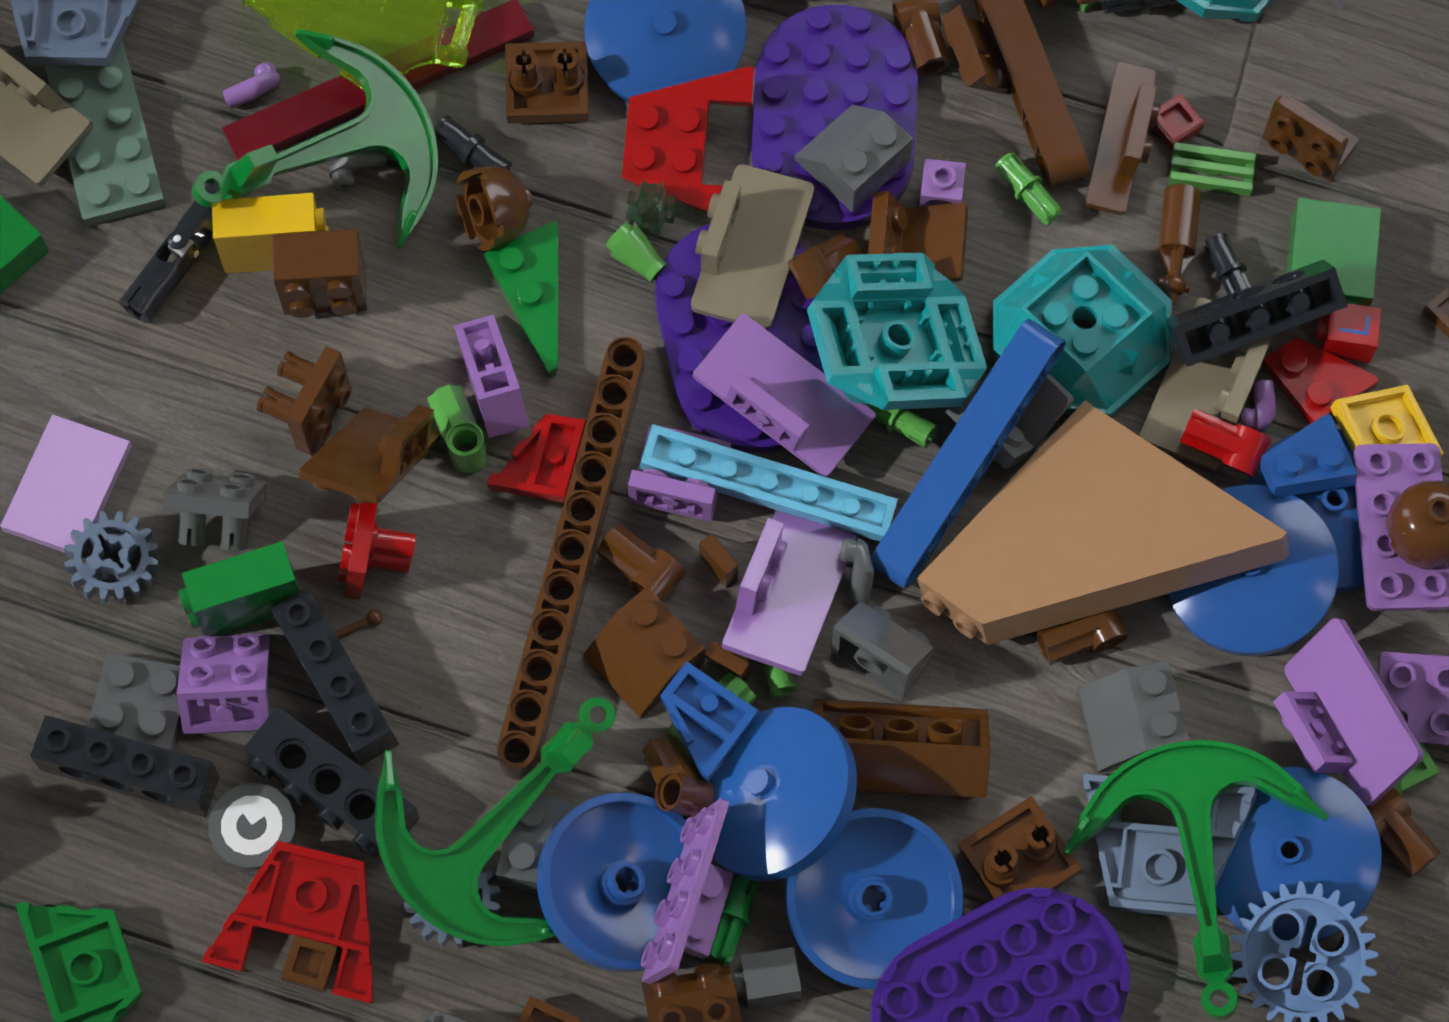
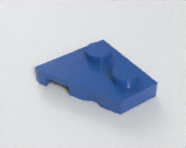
(1309, 461)
(706, 717)

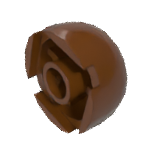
(493, 206)
(1421, 524)

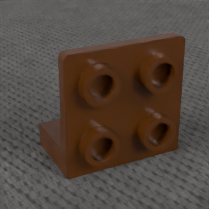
(1308, 137)
(930, 230)

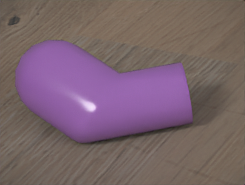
(264, 81)
(1264, 407)

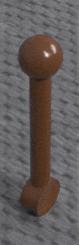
(372, 618)

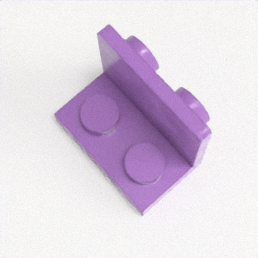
(658, 491)
(224, 683)

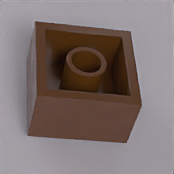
(319, 272)

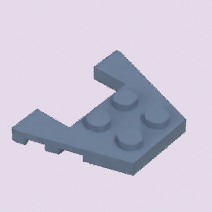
(72, 30)
(1147, 863)

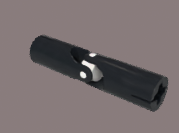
(161, 277)

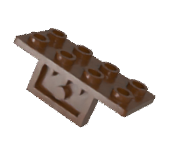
(372, 454)

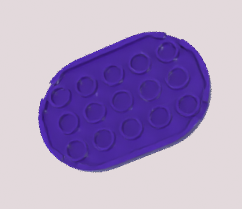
(813, 74)
(691, 337)
(1010, 961)

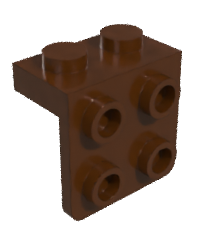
(693, 997)

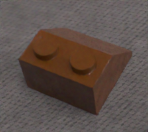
(643, 651)

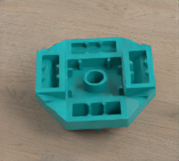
(1127, 313)
(896, 333)

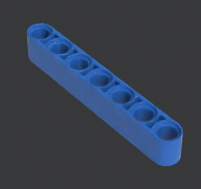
(967, 453)

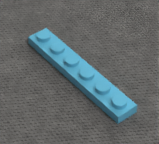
(769, 483)

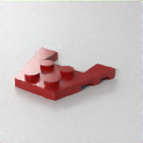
(670, 133)
(307, 897)

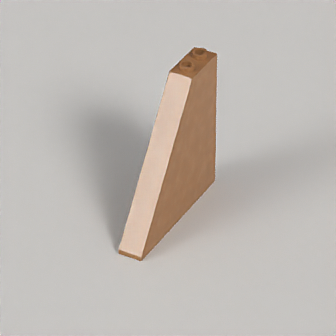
(1092, 530)

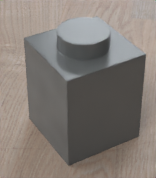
(768, 978)

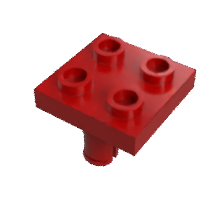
(371, 548)

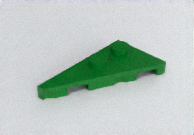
(529, 280)

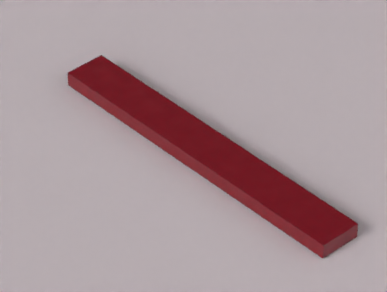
(341, 99)

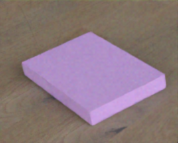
(65, 483)

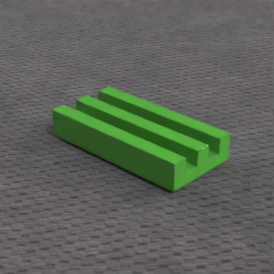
(1212, 162)

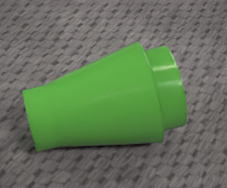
(635, 251)

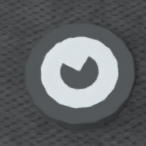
(249, 824)

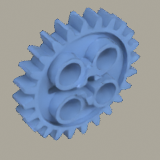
(1263, 945)

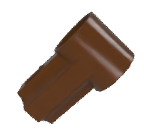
(920, 25)
(818, 264)
(640, 562)
(1081, 635)
(677, 783)
(1401, 834)

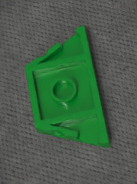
(81, 962)

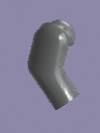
(344, 168)
(863, 569)

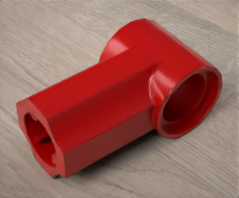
(1233, 445)

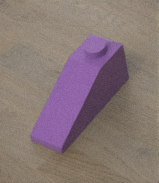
(491, 376)

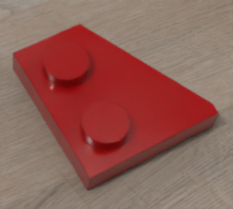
(1315, 378)
(543, 461)

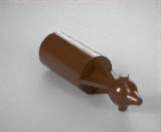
(1178, 236)

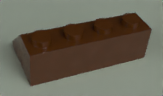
(914, 747)

